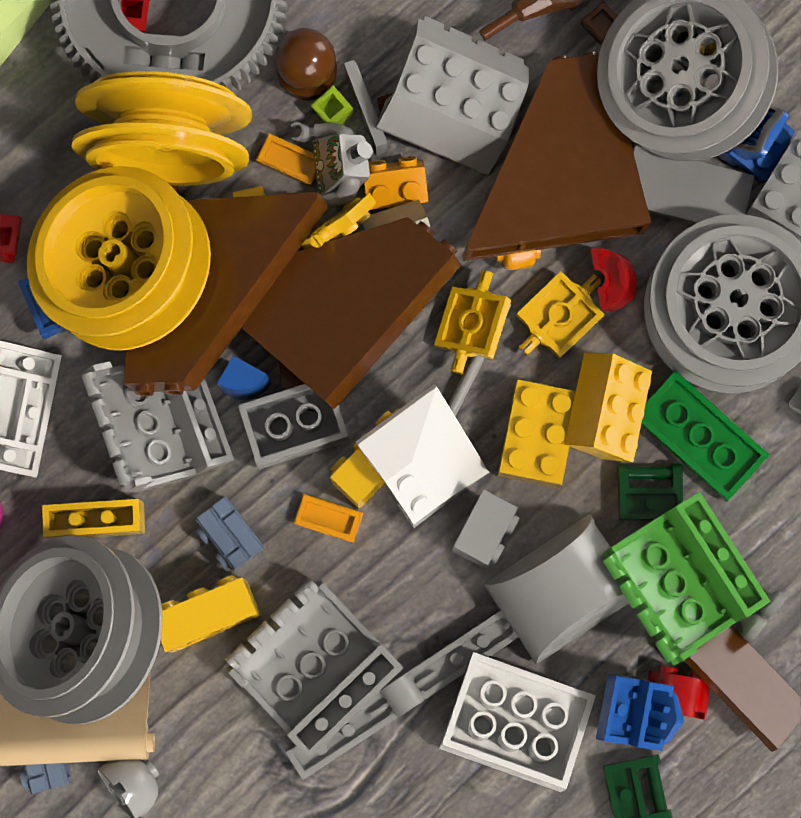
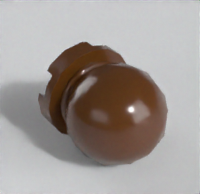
(306, 63)

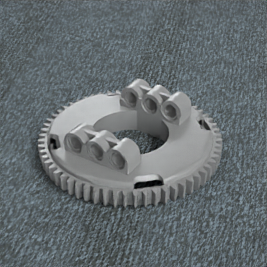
(231, 35)

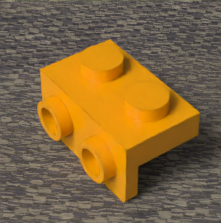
(397, 182)

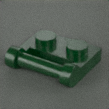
(648, 502)
(626, 791)

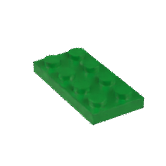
(702, 436)

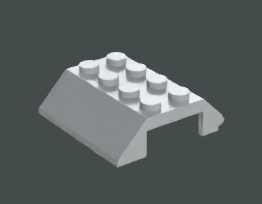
(455, 96)
(157, 435)
(312, 666)

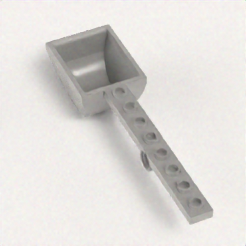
(541, 601)

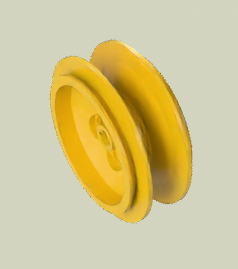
(163, 126)
(82, 243)

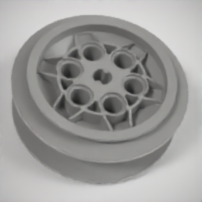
(715, 116)
(678, 314)
(77, 630)

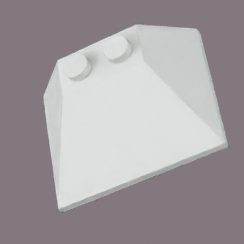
(25, 405)
(423, 455)

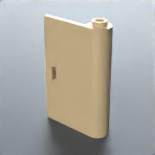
(42, 740)

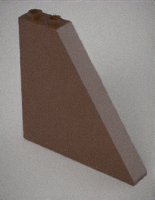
(565, 173)
(249, 250)
(349, 302)

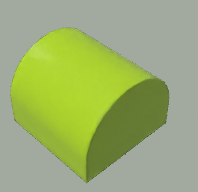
(333, 107)

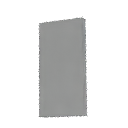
(691, 188)

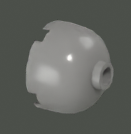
(131, 784)

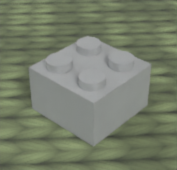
(485, 529)

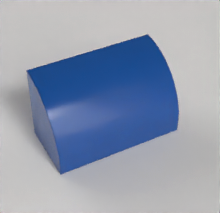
(243, 380)

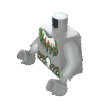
(338, 160)

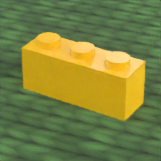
(94, 519)

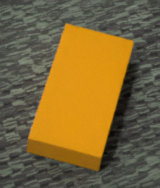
(288, 160)
(328, 518)

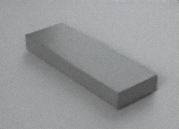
(365, 106)

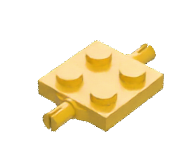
(341, 223)
(560, 314)
(472, 322)

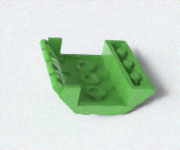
(684, 578)

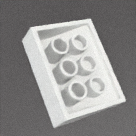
(518, 722)

